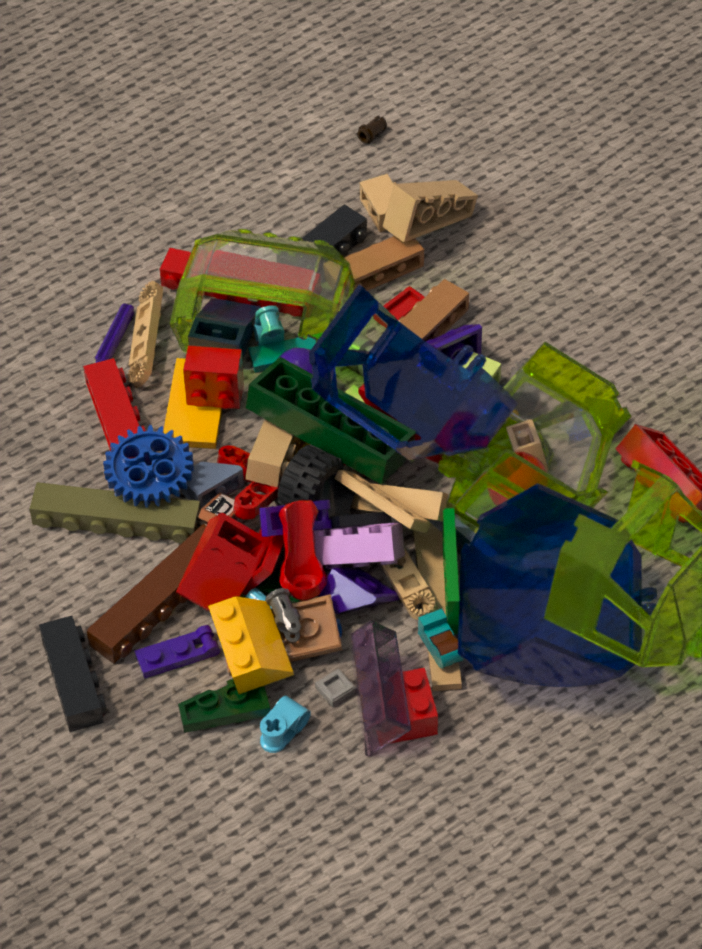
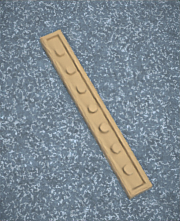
(430, 565)

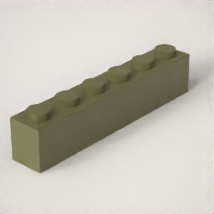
(105, 513)

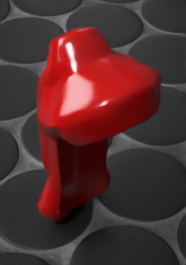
(301, 569)

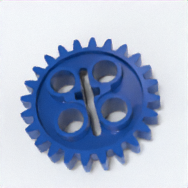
(148, 466)

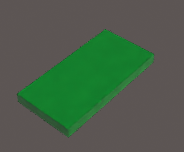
(450, 569)

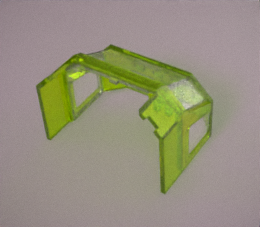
(265, 270)
(575, 422)

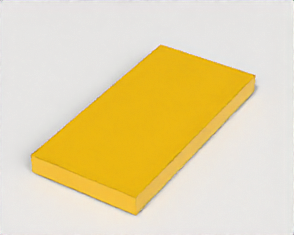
(195, 424)

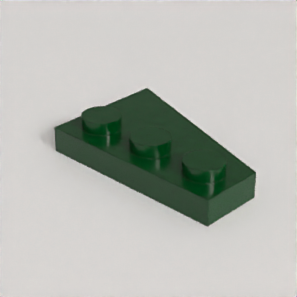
(223, 707)

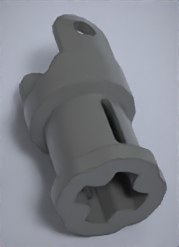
(286, 615)

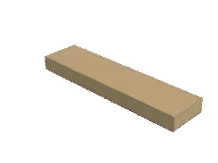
(383, 501)
(423, 502)

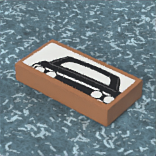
(217, 505)

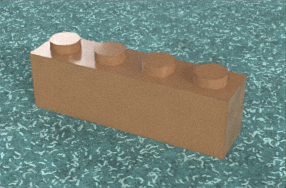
(385, 262)
(437, 311)

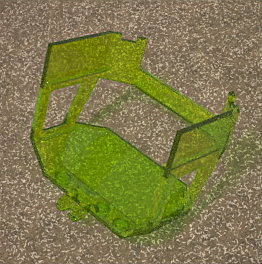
(587, 562)

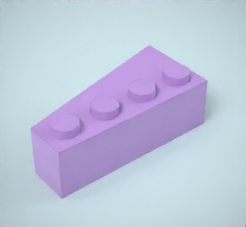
(360, 545)

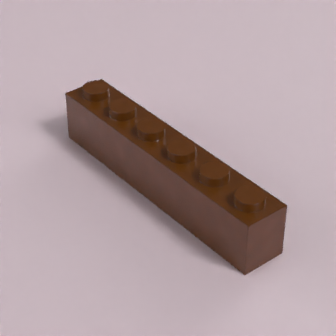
(143, 605)

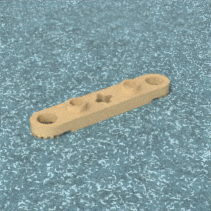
(145, 334)
(410, 586)

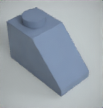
(211, 479)

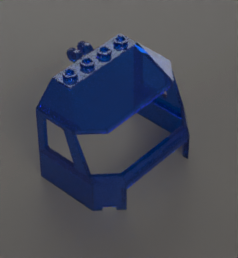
(411, 381)

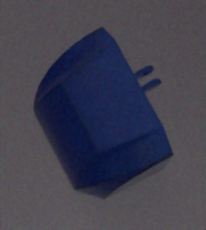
(507, 590)

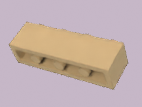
(271, 454)

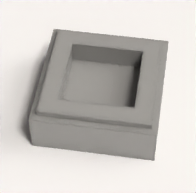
(335, 687)

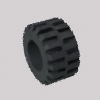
(307, 474)

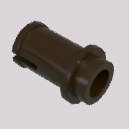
(367, 132)

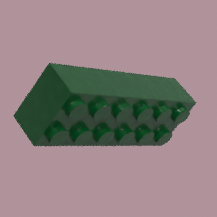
(286, 399)

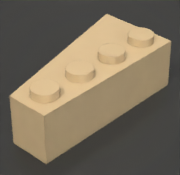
(426, 207)

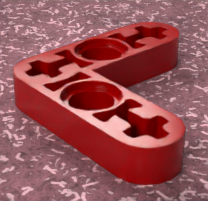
(242, 508)

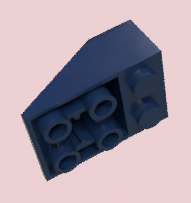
(223, 325)

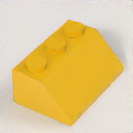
(250, 642)

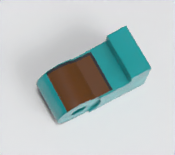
(439, 638)

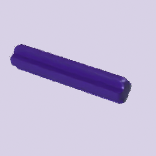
(115, 333)

